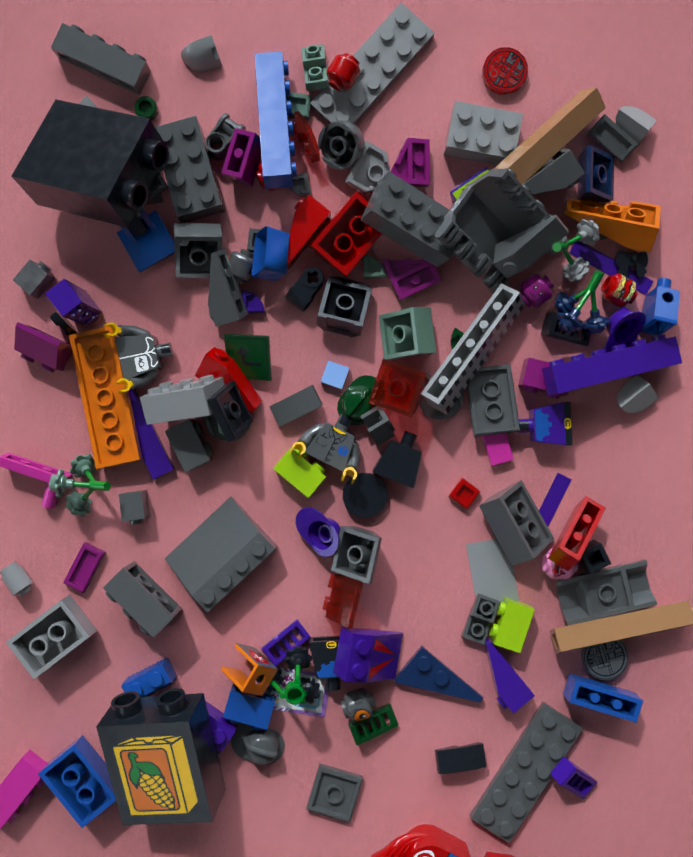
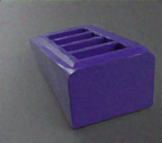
(273, 642)
(572, 777)

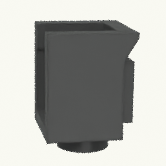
(378, 425)

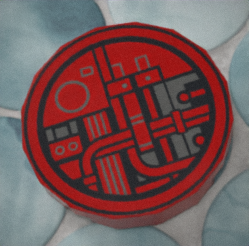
(505, 70)

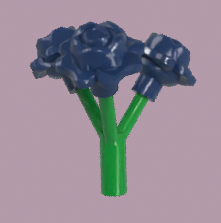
(569, 314)

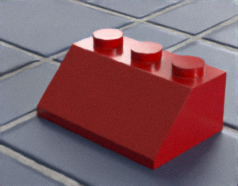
(345, 236)

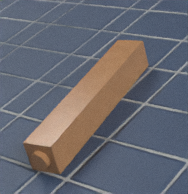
(554, 134)
(622, 627)

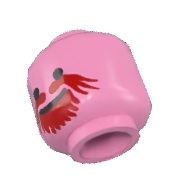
(555, 571)

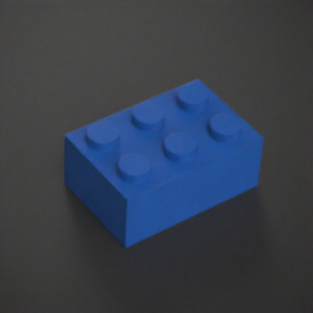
(80, 781)

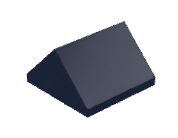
(598, 176)

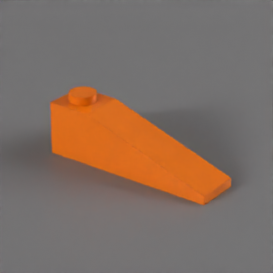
(628, 225)

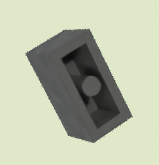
(189, 444)

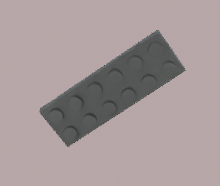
(525, 772)

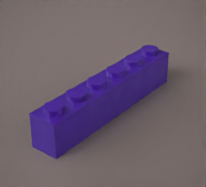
(612, 365)

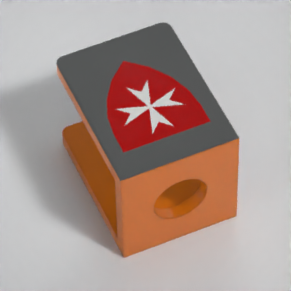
(261, 666)

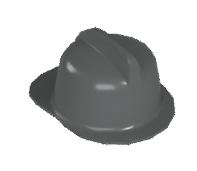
(258, 746)

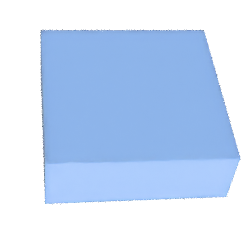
(335, 374)

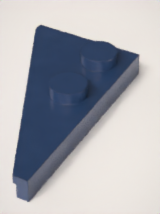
(431, 674)

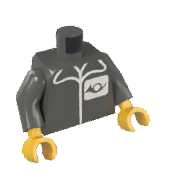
(138, 355)

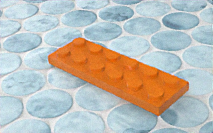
(106, 411)

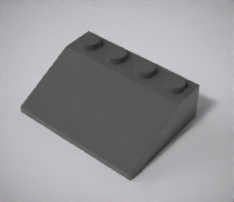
(220, 553)

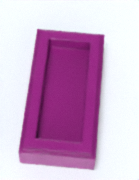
(84, 567)

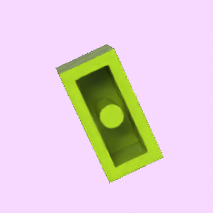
(300, 472)
(511, 624)

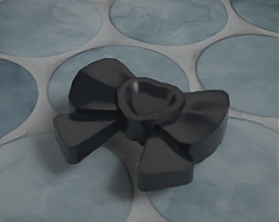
(624, 261)

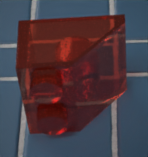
(398, 388)
(343, 599)

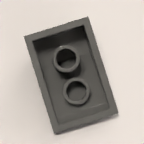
(557, 173)

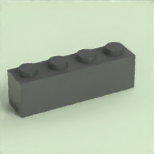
(100, 58)

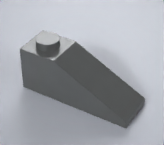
(528, 246)
(224, 295)

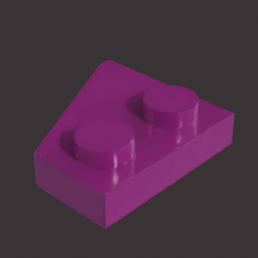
(414, 162)
(410, 276)

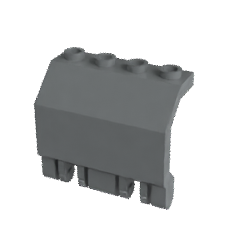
(485, 215)

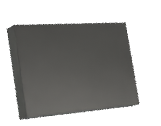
(493, 401)

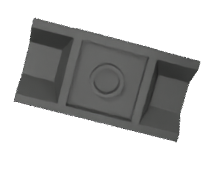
(605, 593)

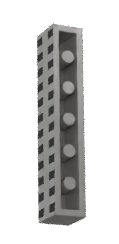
(473, 349)

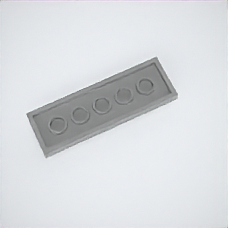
(380, 62)

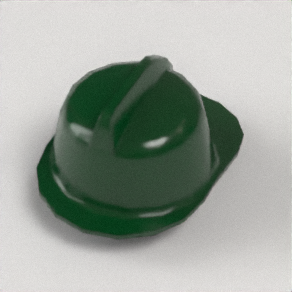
(355, 399)

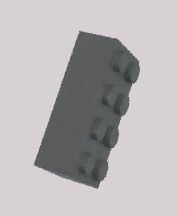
(190, 171)
(408, 218)

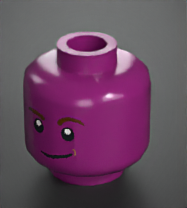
(536, 290)

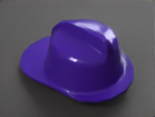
(624, 327)
(318, 531)

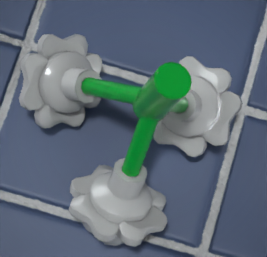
(587, 233)

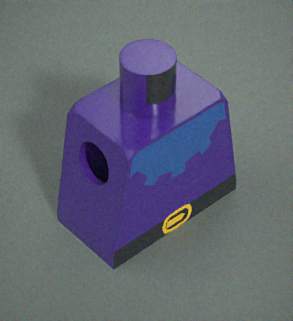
(549, 424)

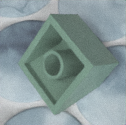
(407, 333)

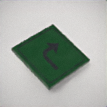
(250, 354)

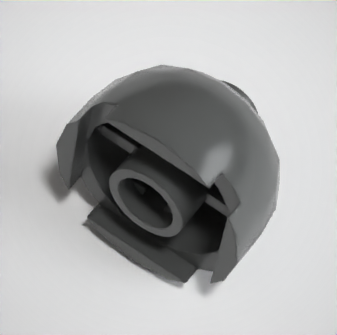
(341, 144)

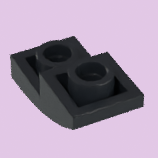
(460, 758)

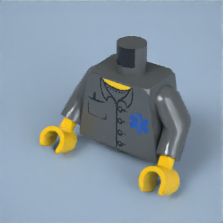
(332, 446)

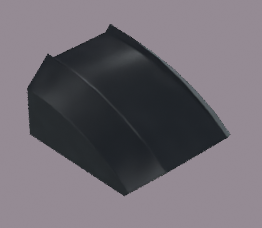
(343, 306)

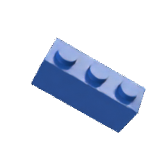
(602, 697)

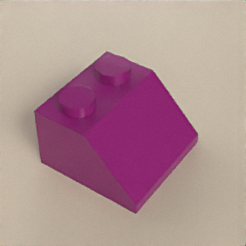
(41, 347)

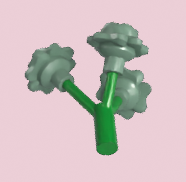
(78, 502)

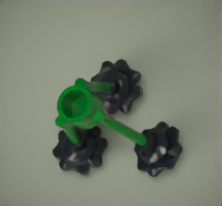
(301, 689)

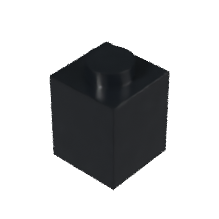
(594, 557)

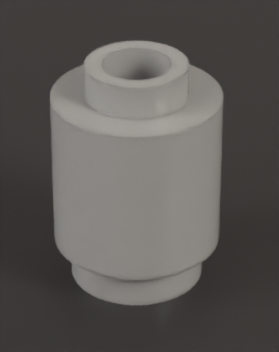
(16, 579)

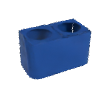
(270, 254)

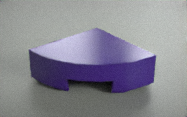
(252, 303)

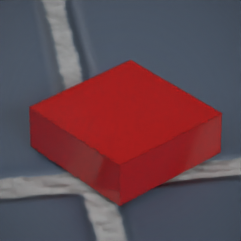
(464, 493)

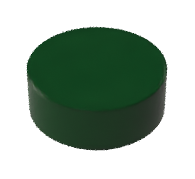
(146, 107)

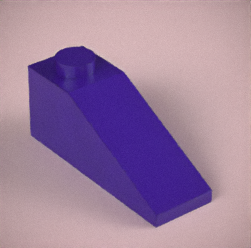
(507, 683)

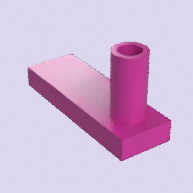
(35, 470)

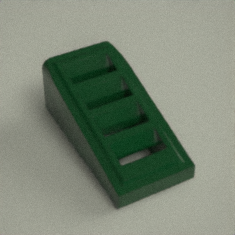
(376, 731)

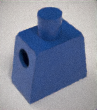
(661, 308)

